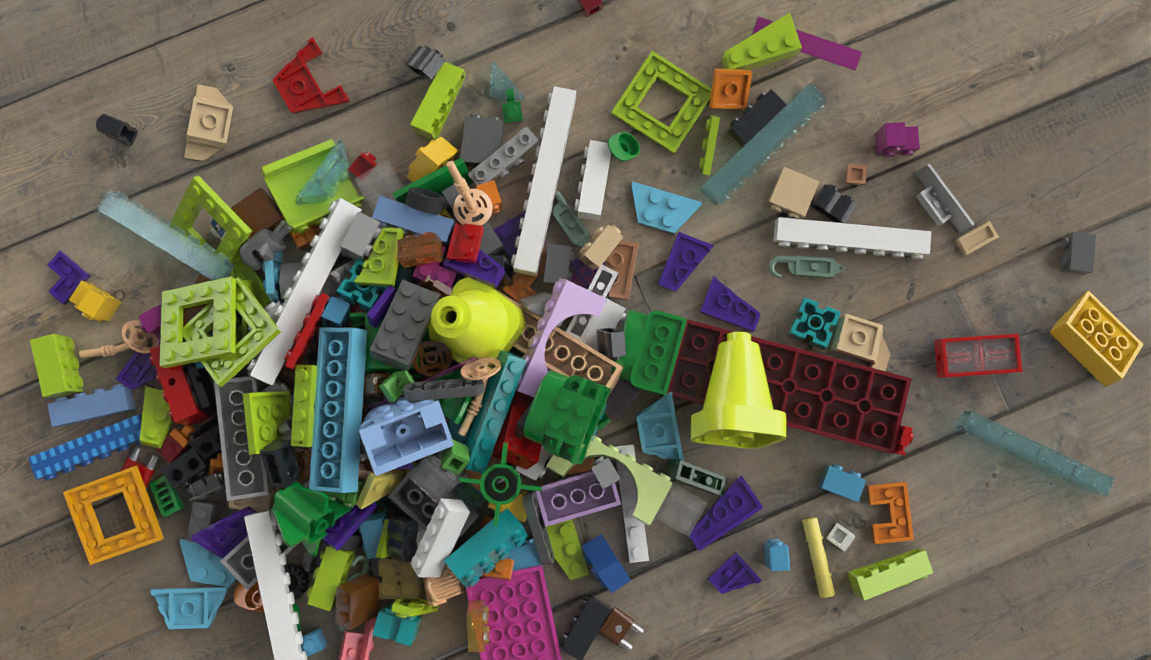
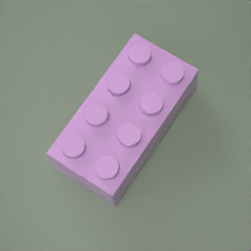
(575, 498)

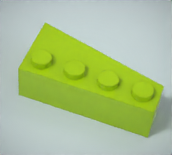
(890, 573)

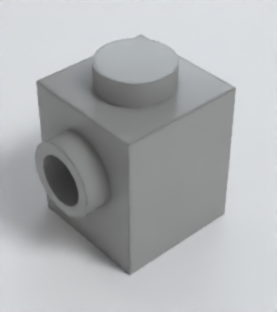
(605, 472)

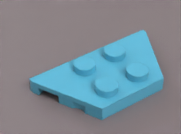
(662, 209)
(272, 275)
(660, 430)
(205, 566)
(189, 606)

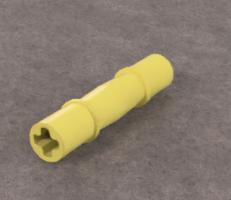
(818, 557)

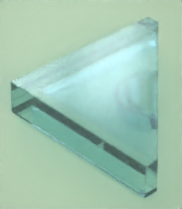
(500, 83)

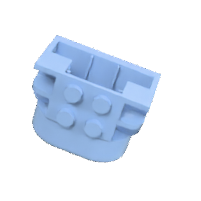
(403, 433)

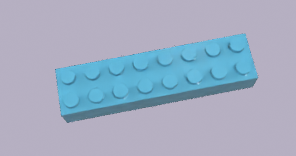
(338, 410)

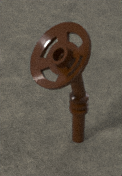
(432, 358)

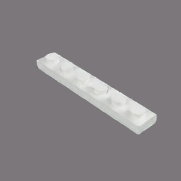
(634, 528)

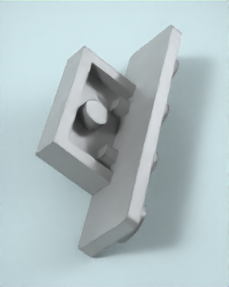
(504, 159)
(940, 201)

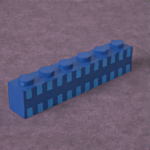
(86, 449)

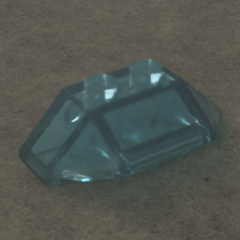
(326, 178)

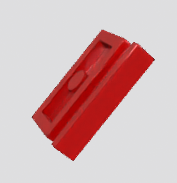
(465, 243)
(904, 439)

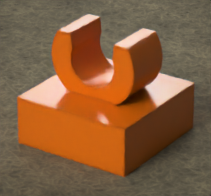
(182, 436)
(216, 465)

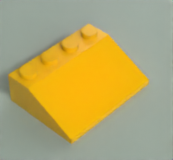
(1097, 339)

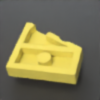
(379, 486)

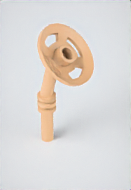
(470, 203)
(137, 340)
(480, 372)

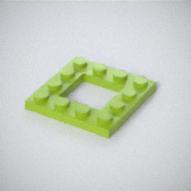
(659, 68)
(201, 195)
(262, 333)
(222, 343)

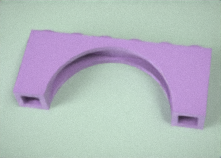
(566, 301)

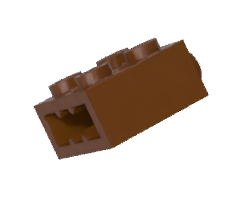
(258, 212)
(357, 601)

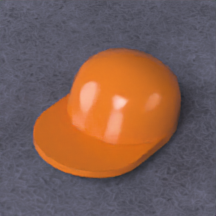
(250, 598)

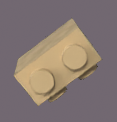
(792, 193)
(603, 243)

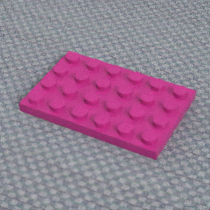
(518, 616)

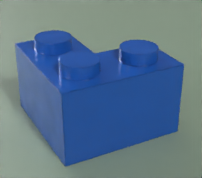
(605, 564)

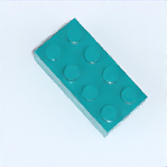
(486, 549)

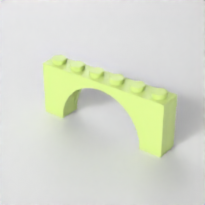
(649, 485)

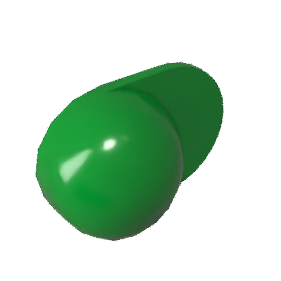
(623, 146)

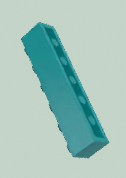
(493, 411)

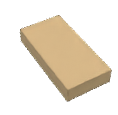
(976, 238)

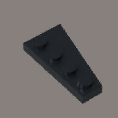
(202, 386)

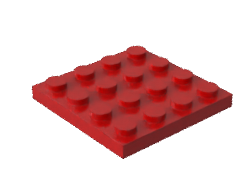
(304, 338)

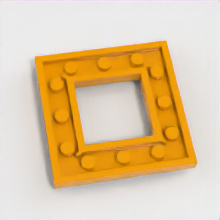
(88, 527)

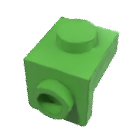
(395, 384)

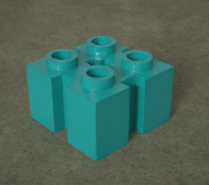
(356, 293)
(824, 318)
(396, 628)

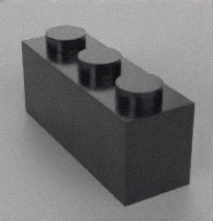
(756, 117)
(584, 627)

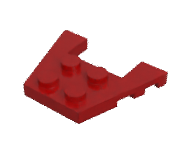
(299, 86)

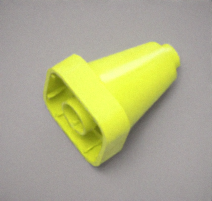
(476, 321)
(738, 400)

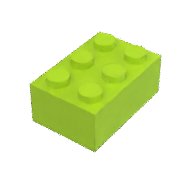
(56, 366)
(330, 574)

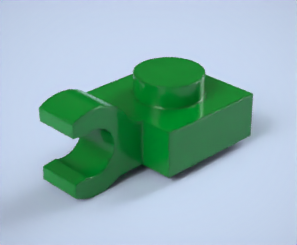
(511, 110)

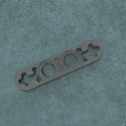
(443, 389)
(538, 528)

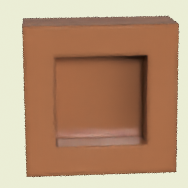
(855, 174)

